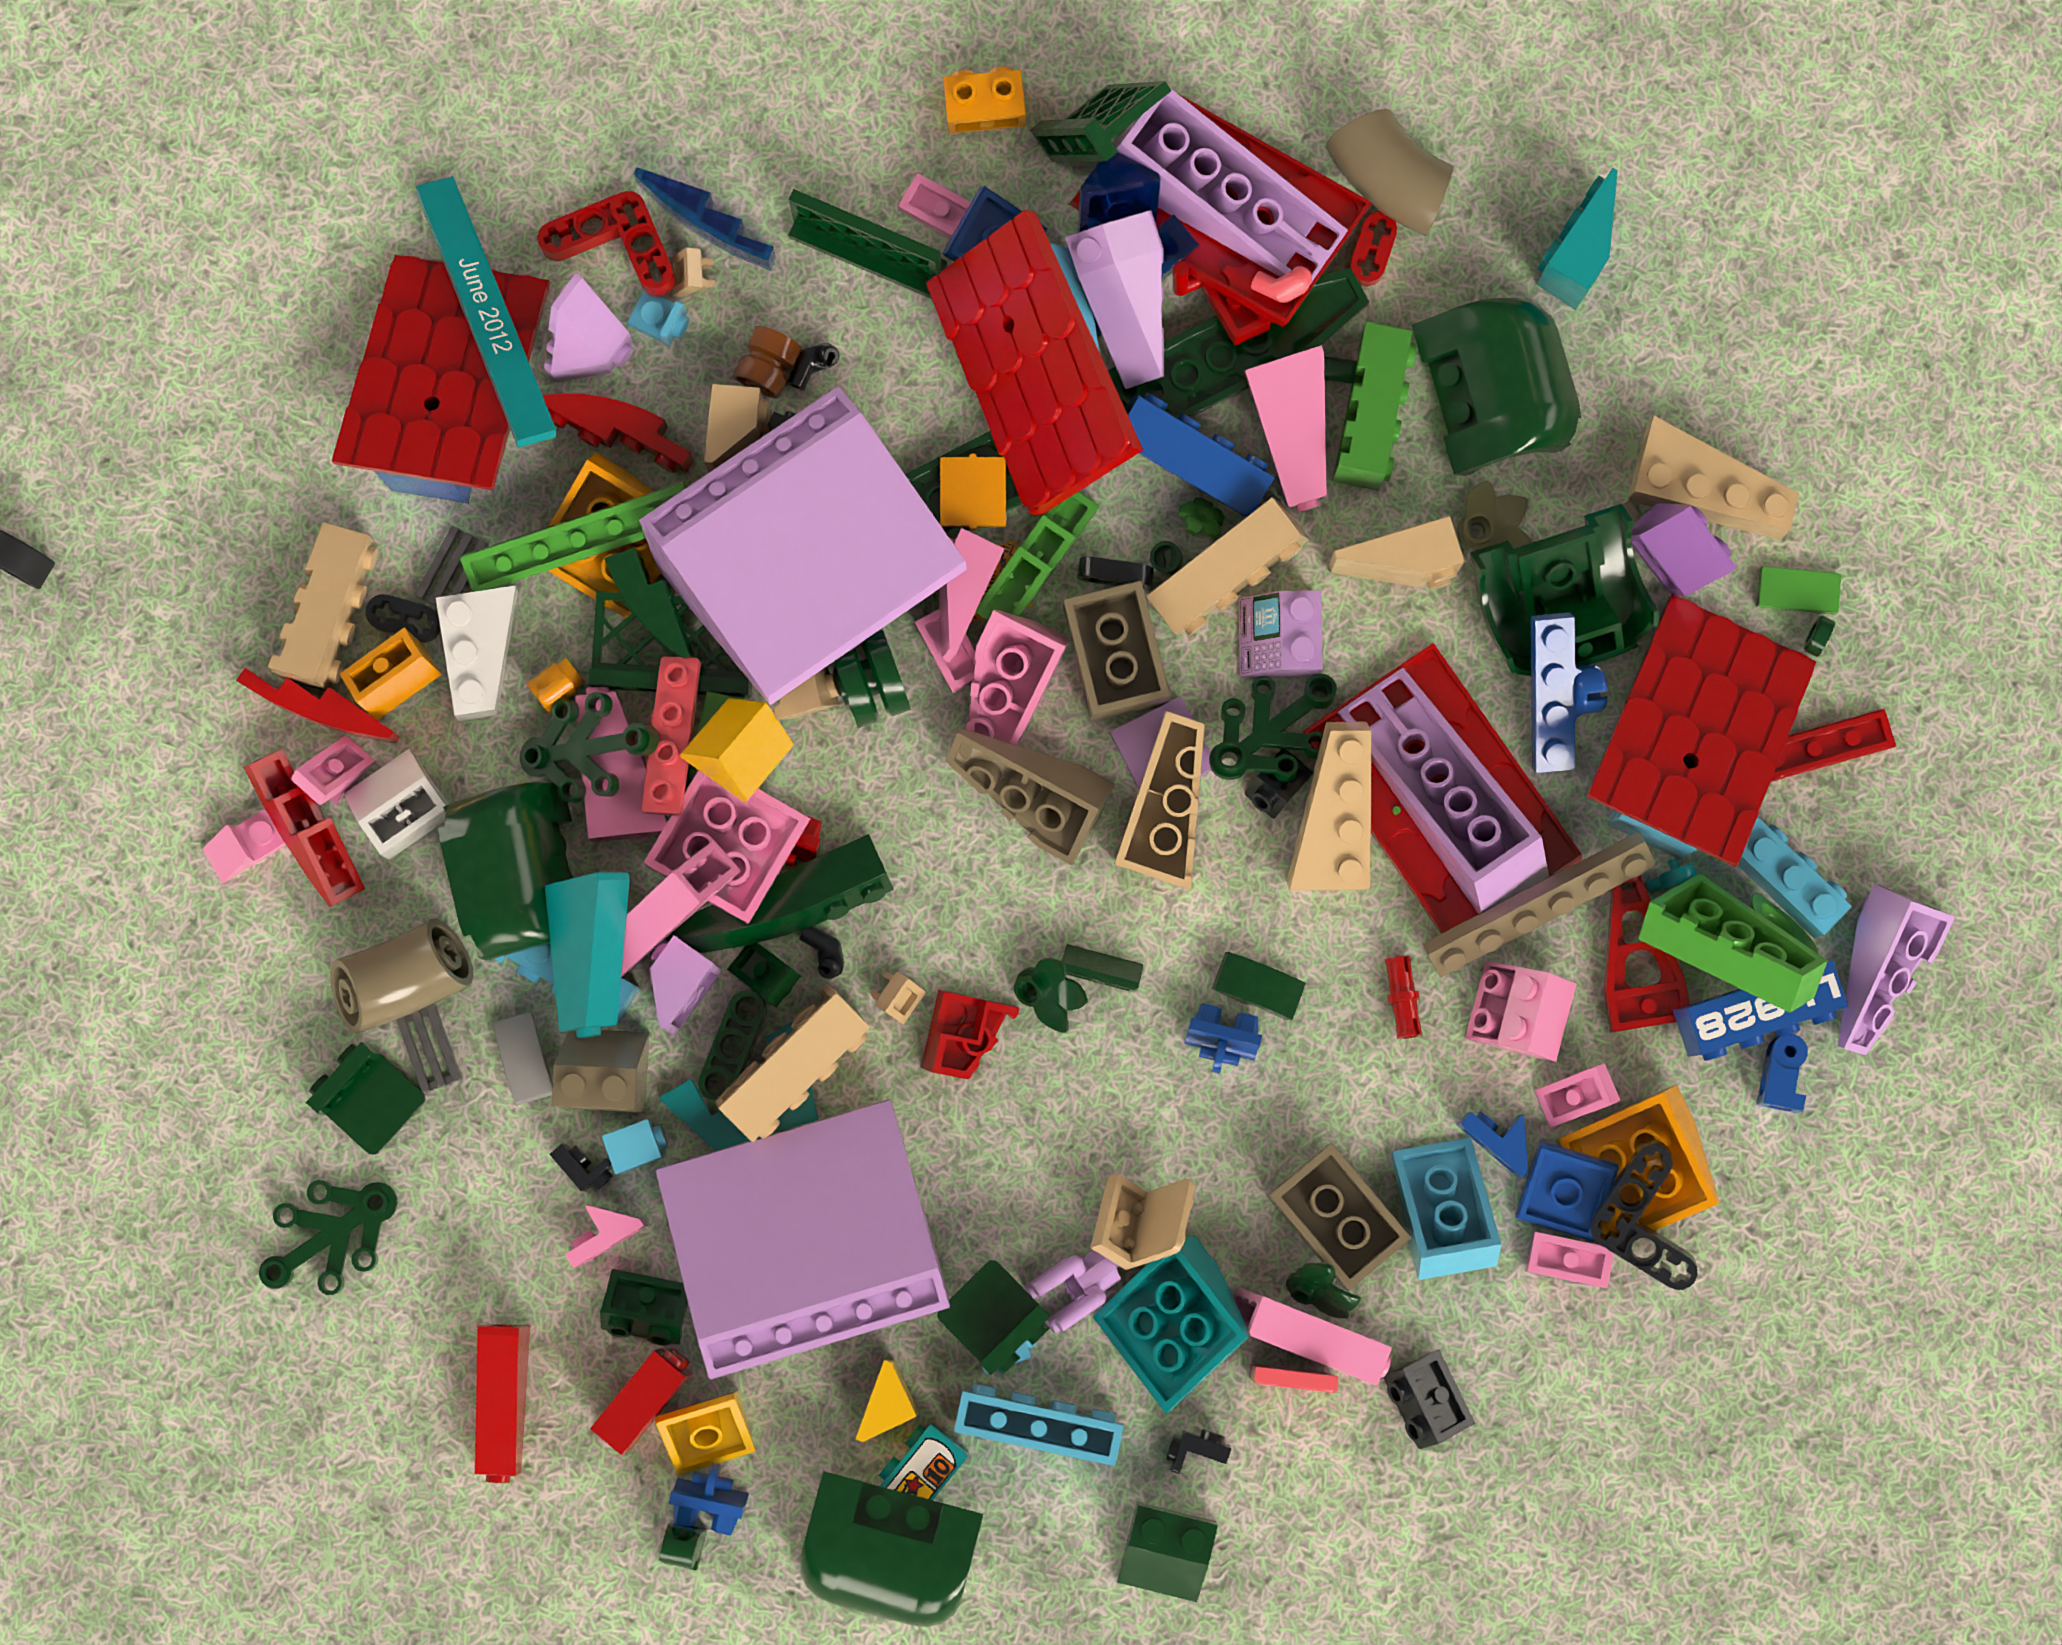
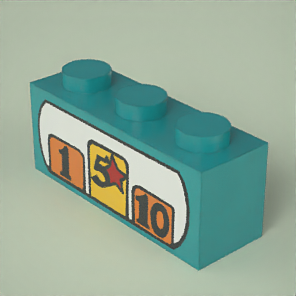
(926, 1465)

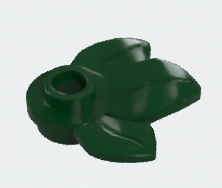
(1050, 993)
(1315, 1286)

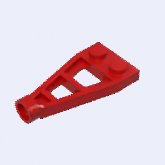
(1644, 1005)

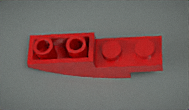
(605, 418)

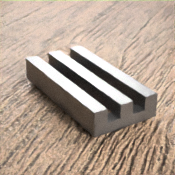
(452, 535)
(440, 1080)

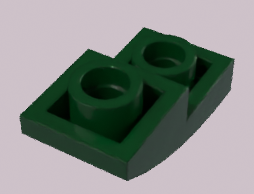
(1258, 985)

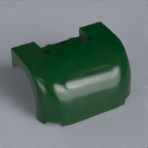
(1499, 381)
(1575, 572)
(498, 860)
(887, 1551)

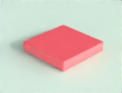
(1293, 1378)

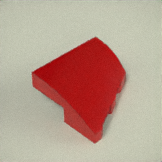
(957, 1046)

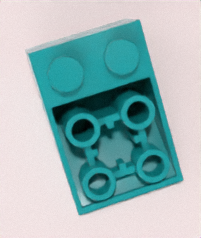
(1577, 262)

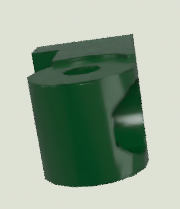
(682, 1545)

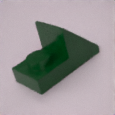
(764, 973)

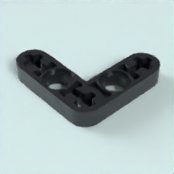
(1631, 1229)

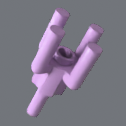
(1085, 1282)

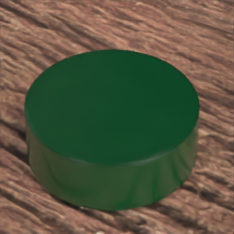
(1819, 636)

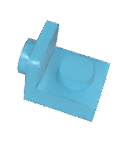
(659, 318)

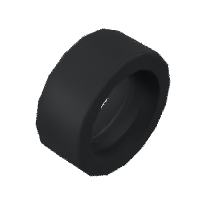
(23, 561)

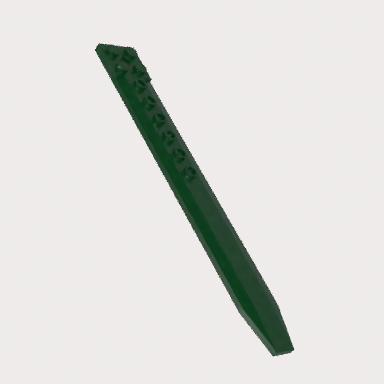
(1198, 370)

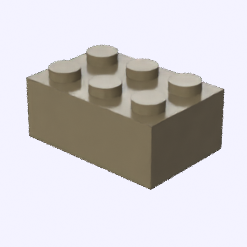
(1116, 651)
(1339, 1216)

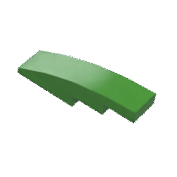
(1038, 557)

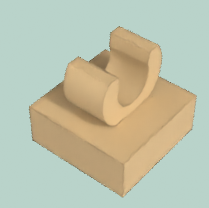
(688, 272)
(898, 997)

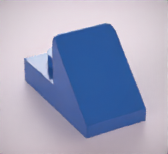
(1507, 1148)

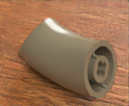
(1391, 169)
(400, 976)

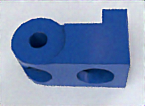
(1781, 1074)

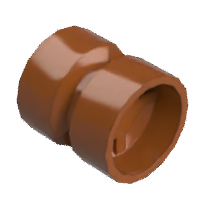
(768, 359)

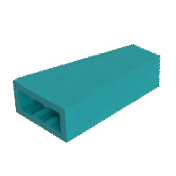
(587, 949)

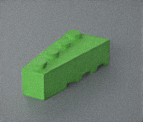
(1373, 406)
(1732, 943)

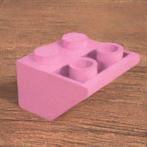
(1521, 1010)

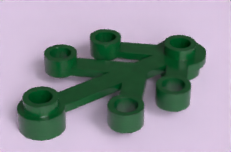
(1269, 732)
(580, 748)
(334, 1232)

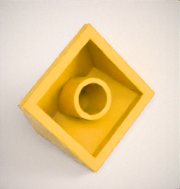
(739, 746)
(889, 1403)
(706, 1433)

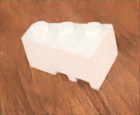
(476, 646)

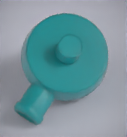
(1672, 878)

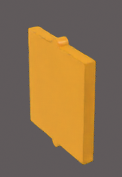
(972, 492)

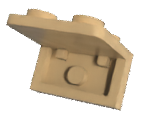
(1140, 1224)

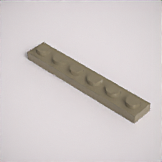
(1539, 904)

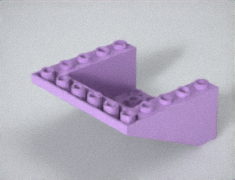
(801, 545)
(801, 1239)

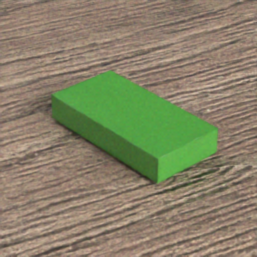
(1799, 590)

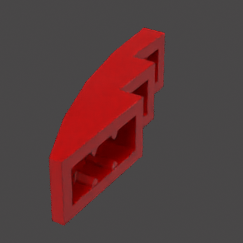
(328, 711)
(303, 829)

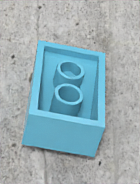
(1446, 1209)

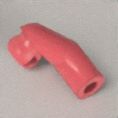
(1284, 288)

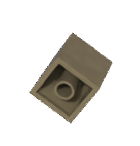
(602, 1072)

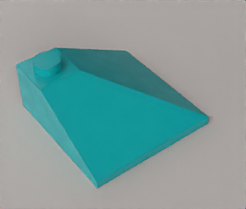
(1174, 1322)

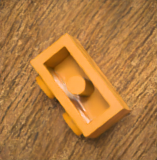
(984, 100)
(390, 674)

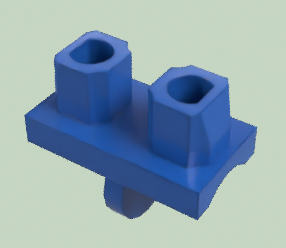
(1222, 1042)
(711, 1495)

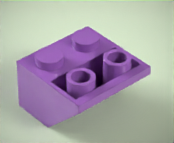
(1680, 548)

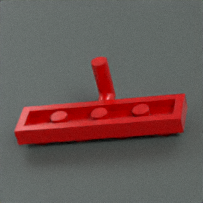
(1236, 319)

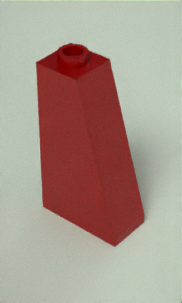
(500, 1400)

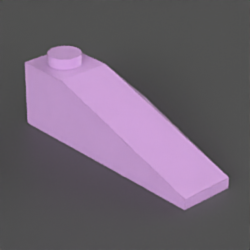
(1123, 284)
(585, 336)

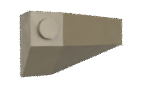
(1042, 792)

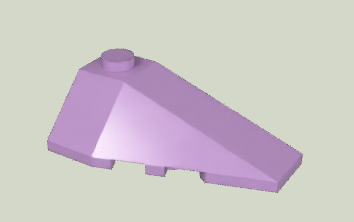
(1887, 948)

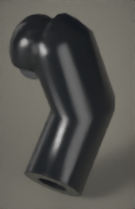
(810, 361)
(828, 951)

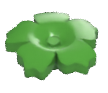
(1202, 517)

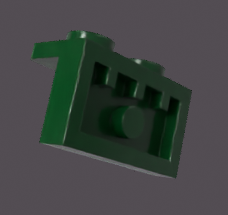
(644, 1308)

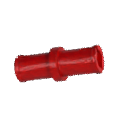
(1403, 997)

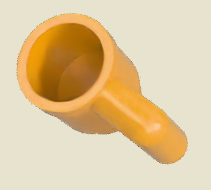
(554, 683)

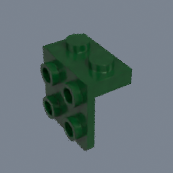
(366, 1097)
(994, 1317)

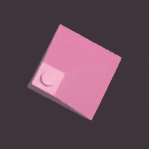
(751, 833)

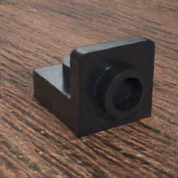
(1272, 795)
(575, 1164)

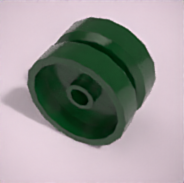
(871, 677)

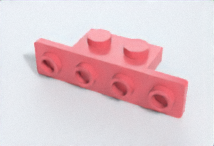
(674, 722)

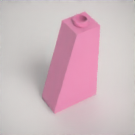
(1292, 417)
(621, 814)
(675, 902)
(1313, 1337)

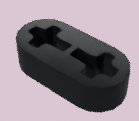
(1114, 572)
(405, 609)

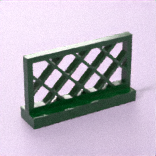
(1089, 129)
(863, 243)
(645, 677)

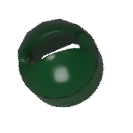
(1158, 558)

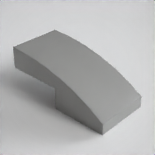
(523, 1058)

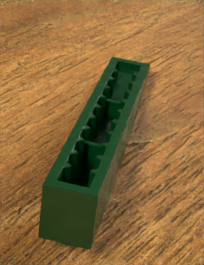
(796, 900)

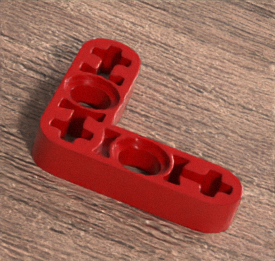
(614, 226)

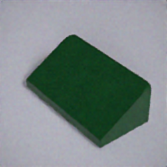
(1102, 968)

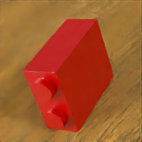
(642, 1399)

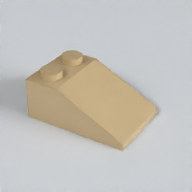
(1407, 557)

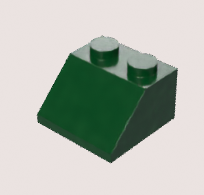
(1167, 1551)

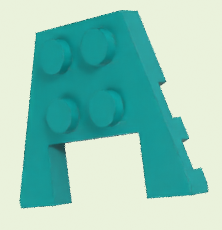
(717, 1128)

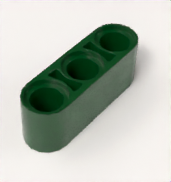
(732, 1026)

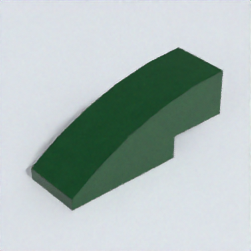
(649, 601)

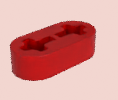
(1382, 251)

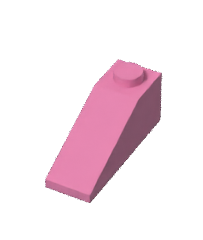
(963, 594)

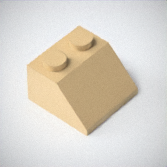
(735, 421)

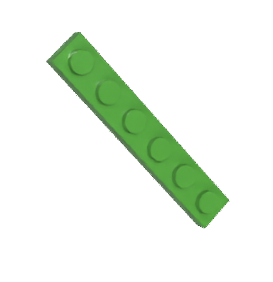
(562, 542)

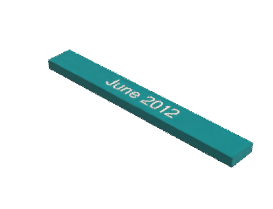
(486, 312)

